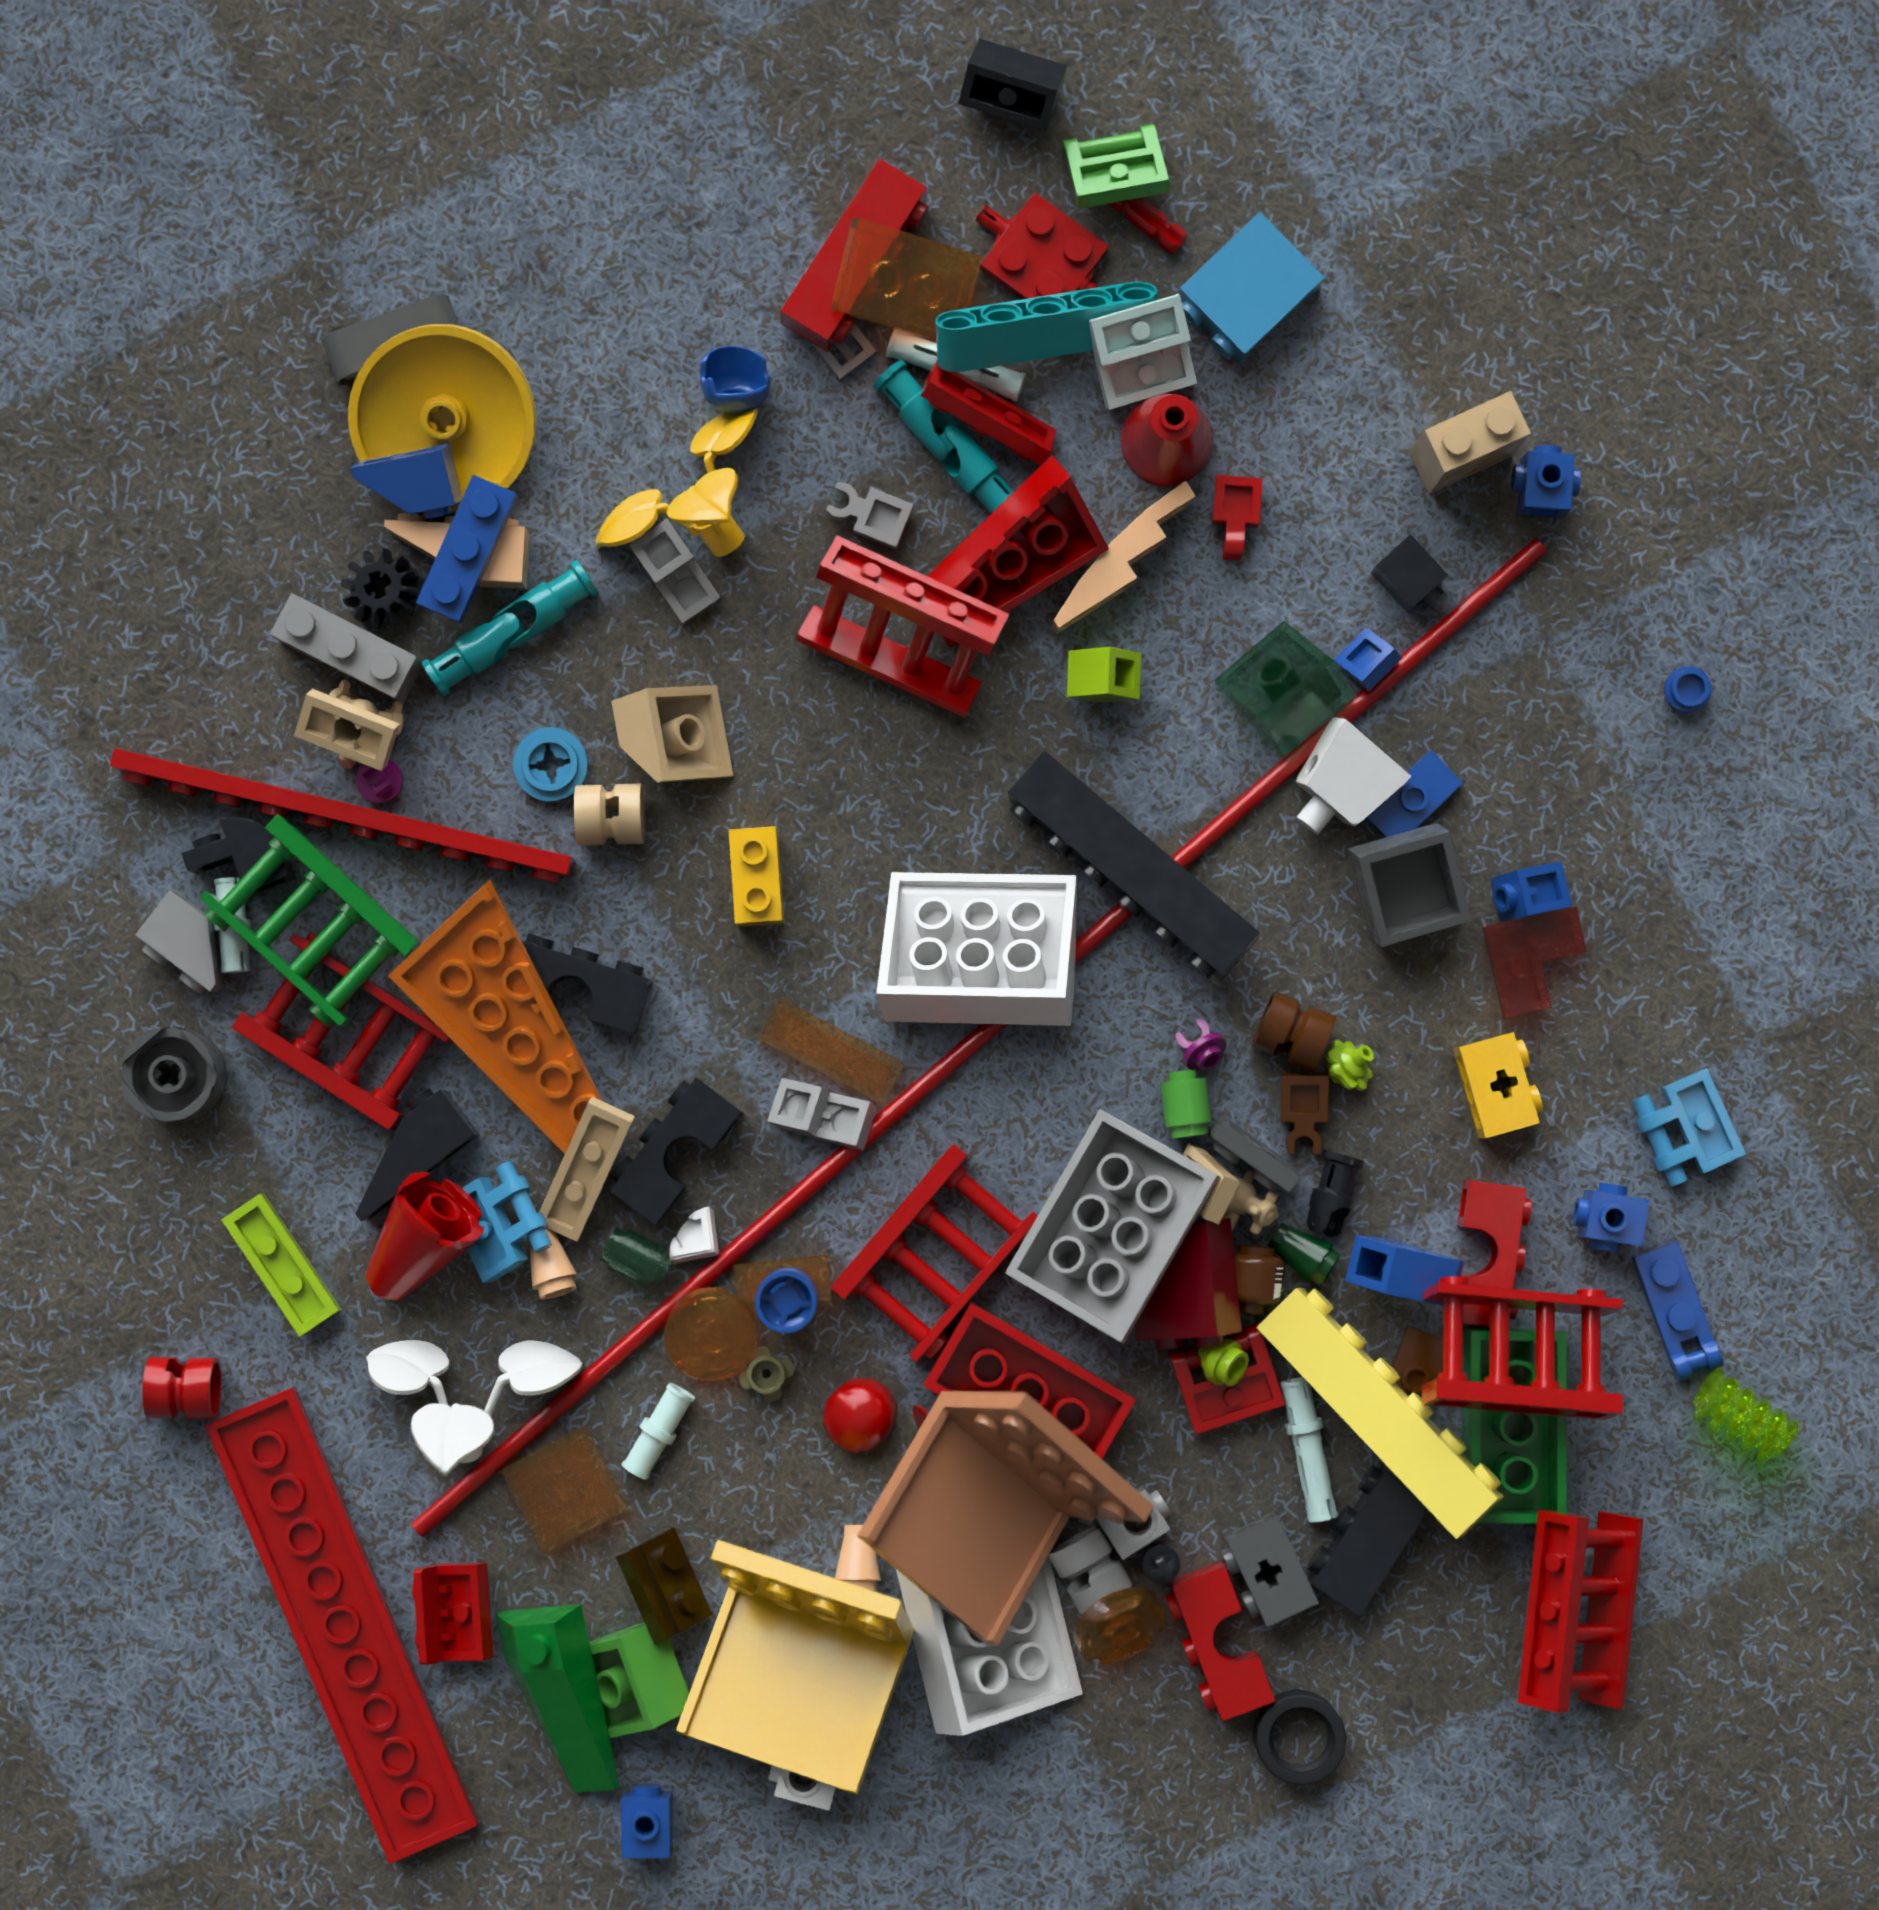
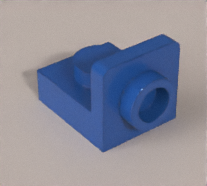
(1531, 891)

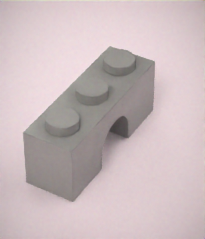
(347, 648)

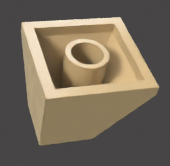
(674, 732)

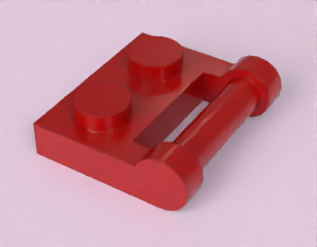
(1215, 1405)

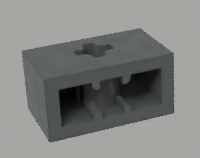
(1289, 1590)

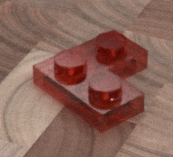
(1517, 954)

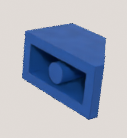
(414, 480)

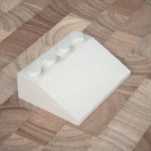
(979, 949)
(986, 1684)

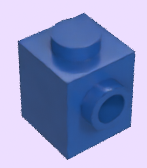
(647, 1822)

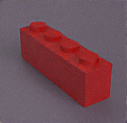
(884, 198)

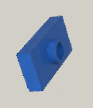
(1417, 799)

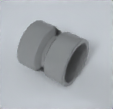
(1089, 1568)

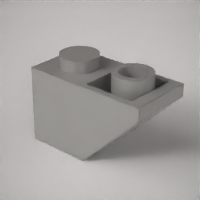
(185, 937)

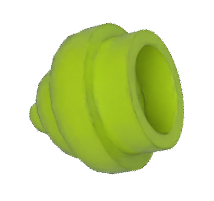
(1224, 1362)

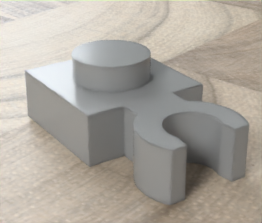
(878, 516)

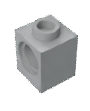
(1127, 1541)

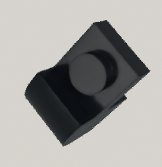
(244, 845)

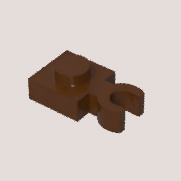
(1304, 1102)

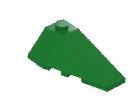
(558, 1678)

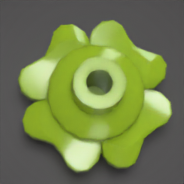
(1349, 1065)

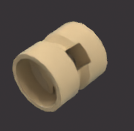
(593, 818)

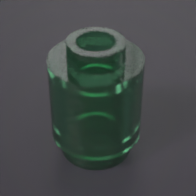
(636, 1258)

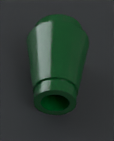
(1305, 1253)

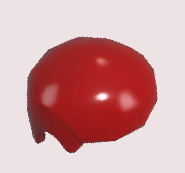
(859, 1415)

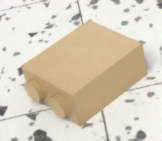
(1469, 442)

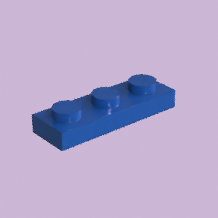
(467, 549)

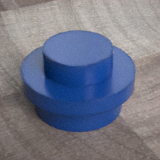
(1687, 689)

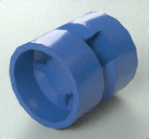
(786, 1300)

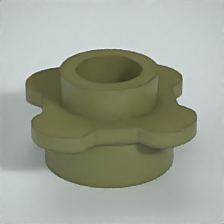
(770, 1386)

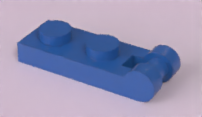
(1676, 1310)

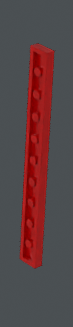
(323, 812)

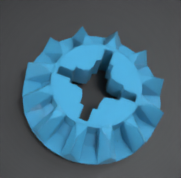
(533, 750)

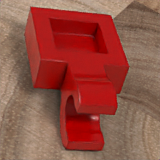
(1236, 507)

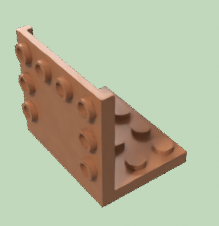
(987, 1502)

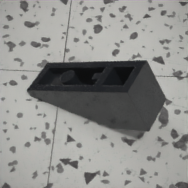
(420, 1144)

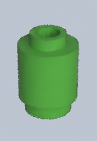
(1185, 1104)

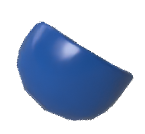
(734, 379)

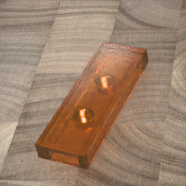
(831, 1051)

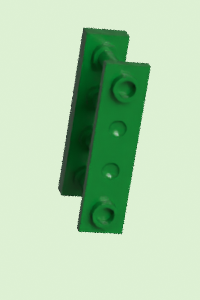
(319, 877)

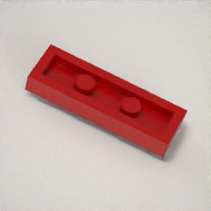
(989, 414)

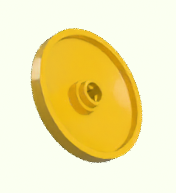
(443, 389)

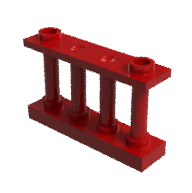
(915, 598)
(343, 1077)
(891, 1245)
(1498, 1389)
(1555, 1605)

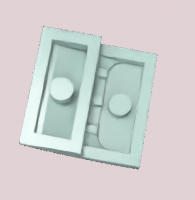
(1142, 351)

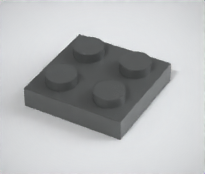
(1268, 1166)

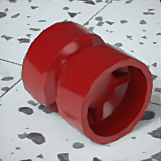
(182, 1388)

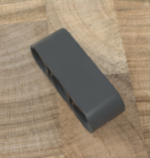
(353, 345)

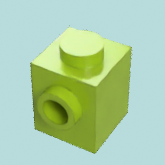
(1094, 673)

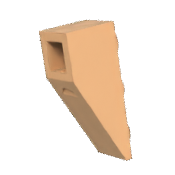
(509, 560)

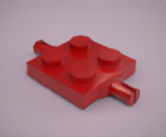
(1040, 251)

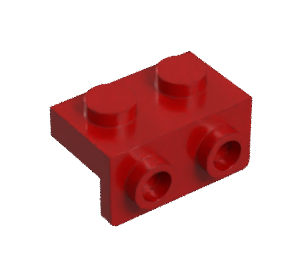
(452, 1612)

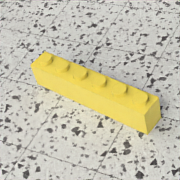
(1381, 1412)

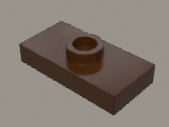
(1418, 1360)

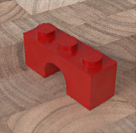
(1498, 1214)
(1232, 1682)

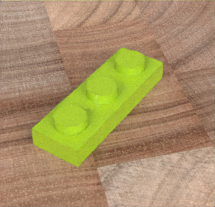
(281, 1264)

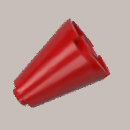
(1166, 439)
(422, 1235)

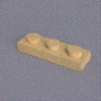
(585, 1168)

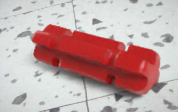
(1152, 223)

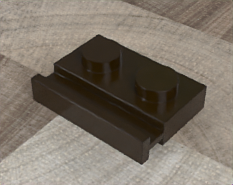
(664, 1585)

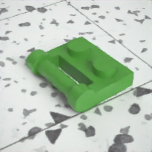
(1116, 167)

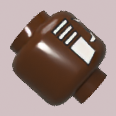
(1258, 1277)

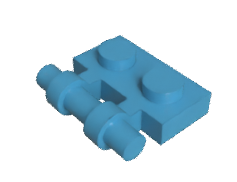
(1701, 1120)
(499, 1245)

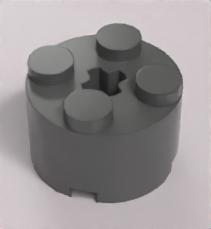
(147, 1072)

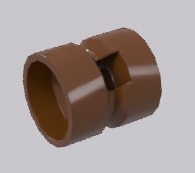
(1293, 1031)

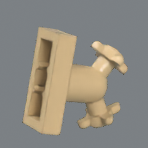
(350, 726)
(1233, 1195)

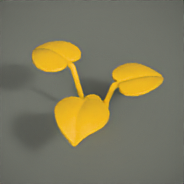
(702, 508)

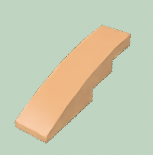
(1112, 570)

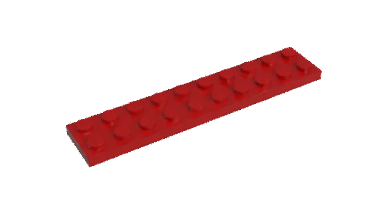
(342, 1625)

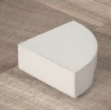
(695, 1238)

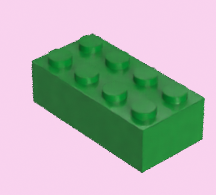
(1518, 1448)

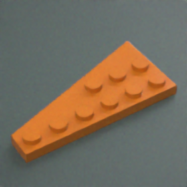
(495, 1008)

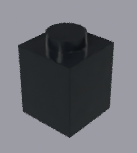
(1410, 575)

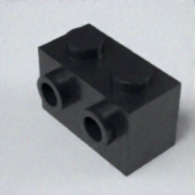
(1012, 84)

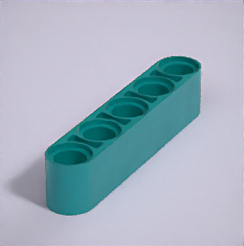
(1030, 326)

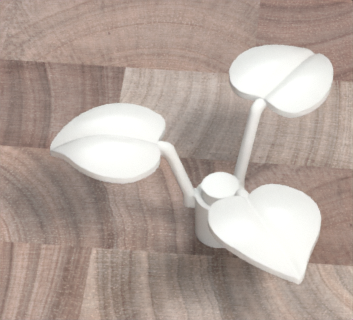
(461, 1431)

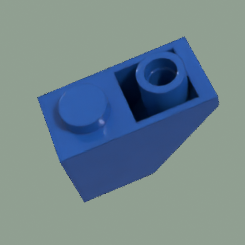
(1398, 1267)

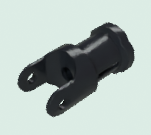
(1332, 1197)

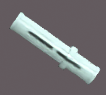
(924, 355)
(1307, 1441)

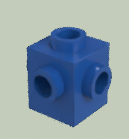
(1541, 497)
(1627, 1221)

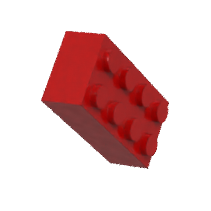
(998, 1357)

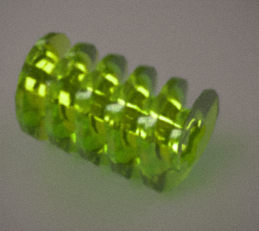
(1743, 1416)

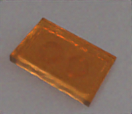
(902, 278)

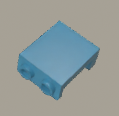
(1248, 288)

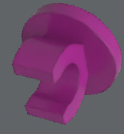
(379, 785)
(1205, 1051)

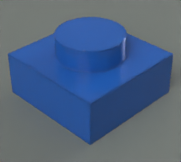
(1367, 659)

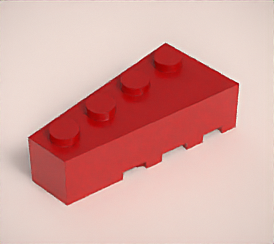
(1025, 543)

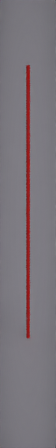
(956, 1057)

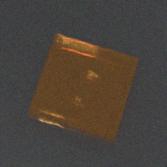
(565, 1489)

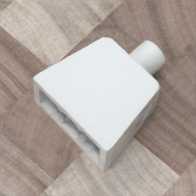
(1346, 777)

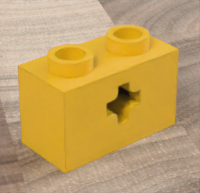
(756, 876)
(1489, 1108)

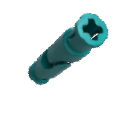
(972, 466)
(490, 641)

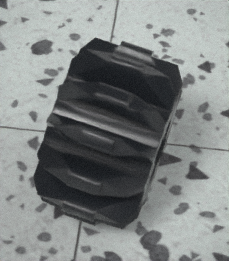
(365, 583)

